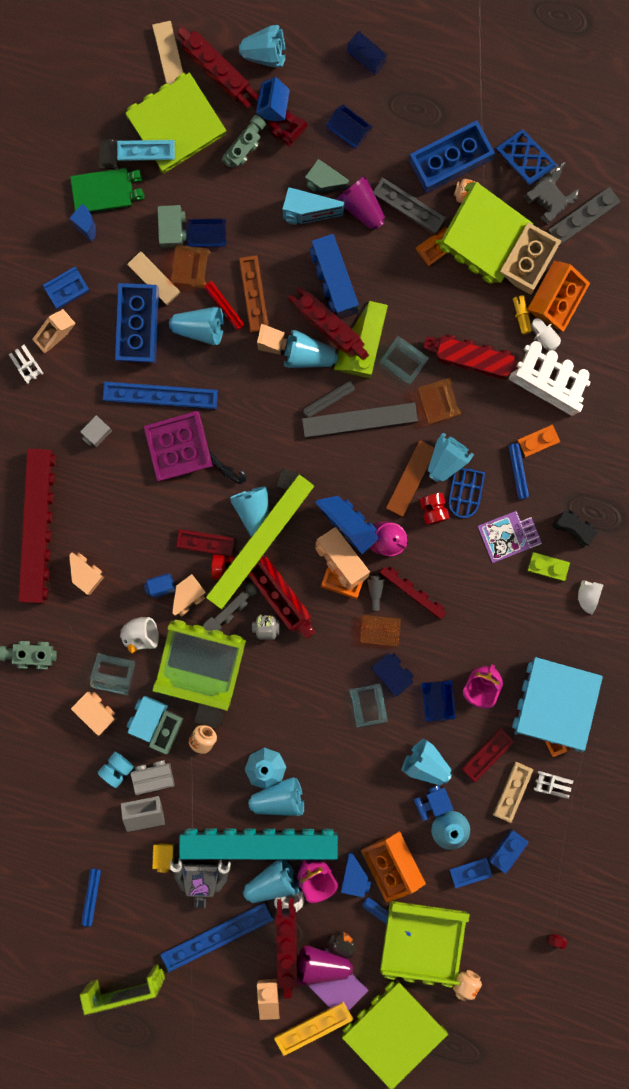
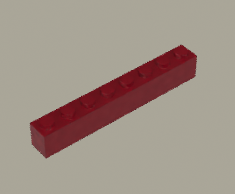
(36, 526)

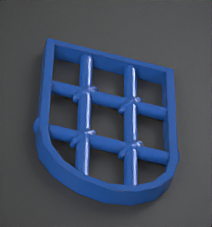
(472, 487)

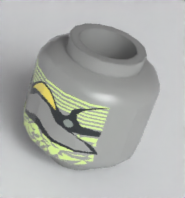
(266, 627)

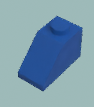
(355, 879)

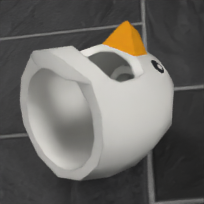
(140, 634)

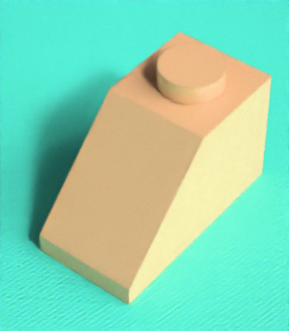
(53, 330)
(271, 340)
(268, 999)

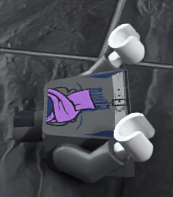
(200, 879)

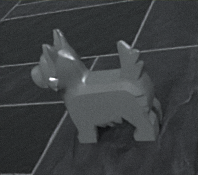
(549, 195)

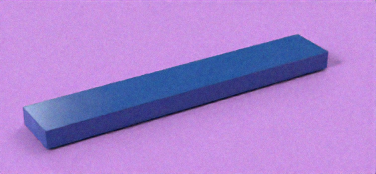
(160, 395)
(216, 937)

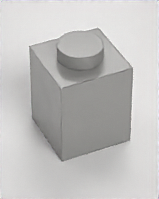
(95, 431)

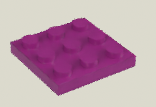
(178, 446)

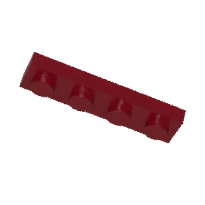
(420, 597)

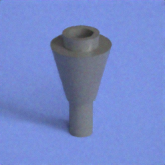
(375, 586)

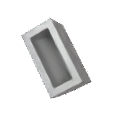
(142, 814)

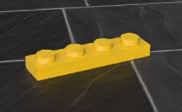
(313, 1028)

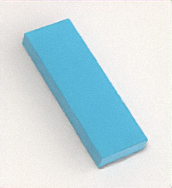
(145, 150)

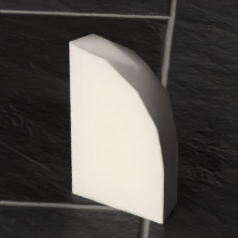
(589, 595)

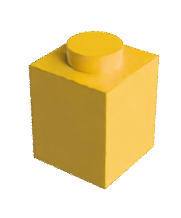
(162, 855)

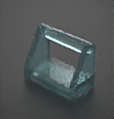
(411, 352)
(110, 682)
(379, 703)

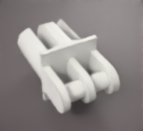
(545, 335)
(27, 365)
(540, 781)

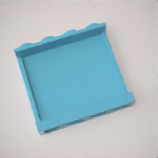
(557, 704)

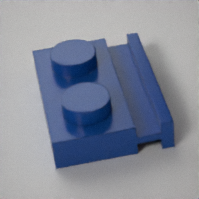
(66, 288)

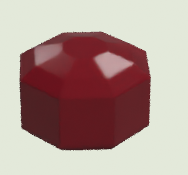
(557, 941)

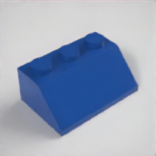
(348, 522)

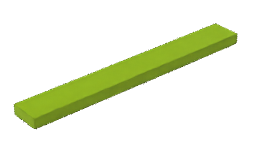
(260, 541)

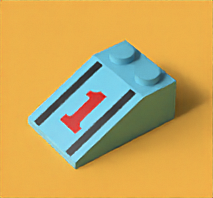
(308, 207)

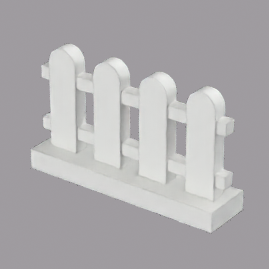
(547, 389)

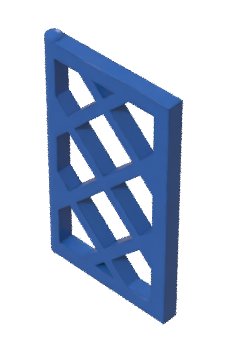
(512, 142)

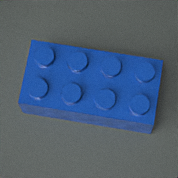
(451, 156)
(334, 276)
(137, 323)

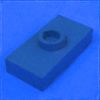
(470, 872)

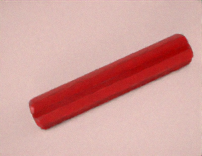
(222, 303)

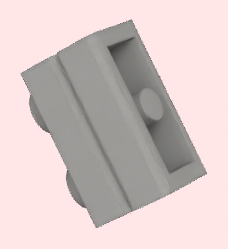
(152, 778)

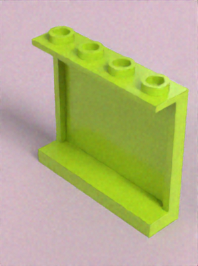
(180, 115)
(483, 233)
(430, 951)
(393, 1034)

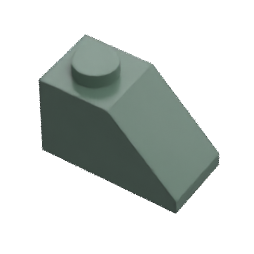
(325, 179)

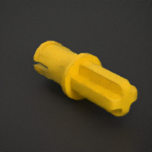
(522, 315)

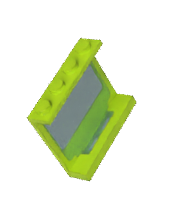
(199, 665)
(93, 1000)

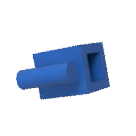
(437, 801)

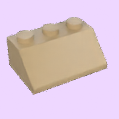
(530, 258)

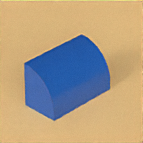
(273, 100)
(84, 222)

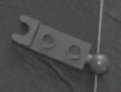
(226, 615)

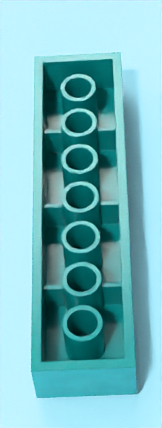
(258, 845)

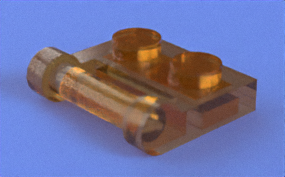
(184, 265)
(433, 402)

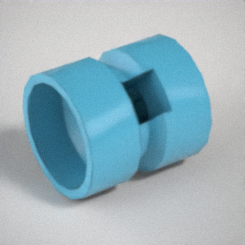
(115, 769)

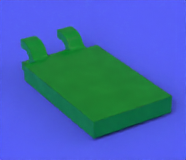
(106, 189)

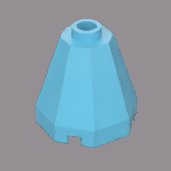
(264, 47)
(448, 458)
(269, 759)
(427, 764)

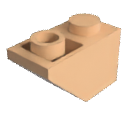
(83, 575)
(186, 594)

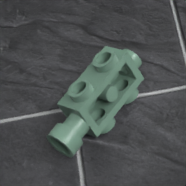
(244, 143)
(31, 654)

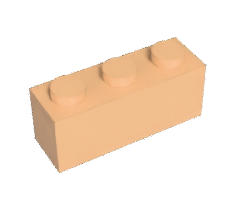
(341, 558)

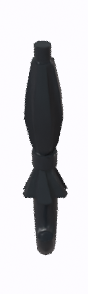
(227, 471)

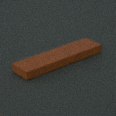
(253, 293)
(410, 479)

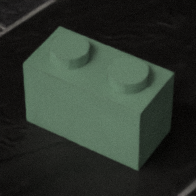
(170, 226)
(166, 732)

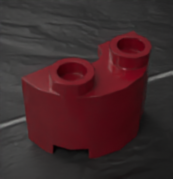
(288, 129)

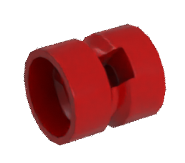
(434, 508)
(219, 565)

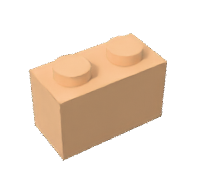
(94, 713)

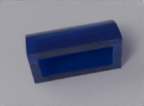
(349, 126)
(206, 232)
(438, 700)

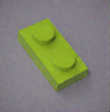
(548, 566)

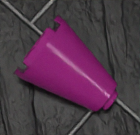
(362, 204)
(321, 966)

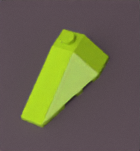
(369, 328)

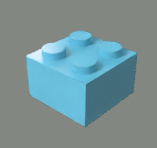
(147, 718)

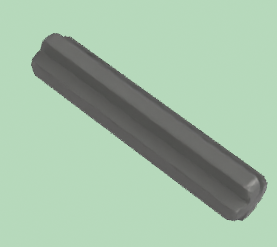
(328, 399)

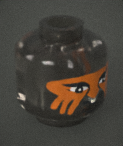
(341, 944)

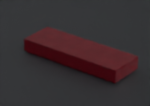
(205, 542)
(487, 755)

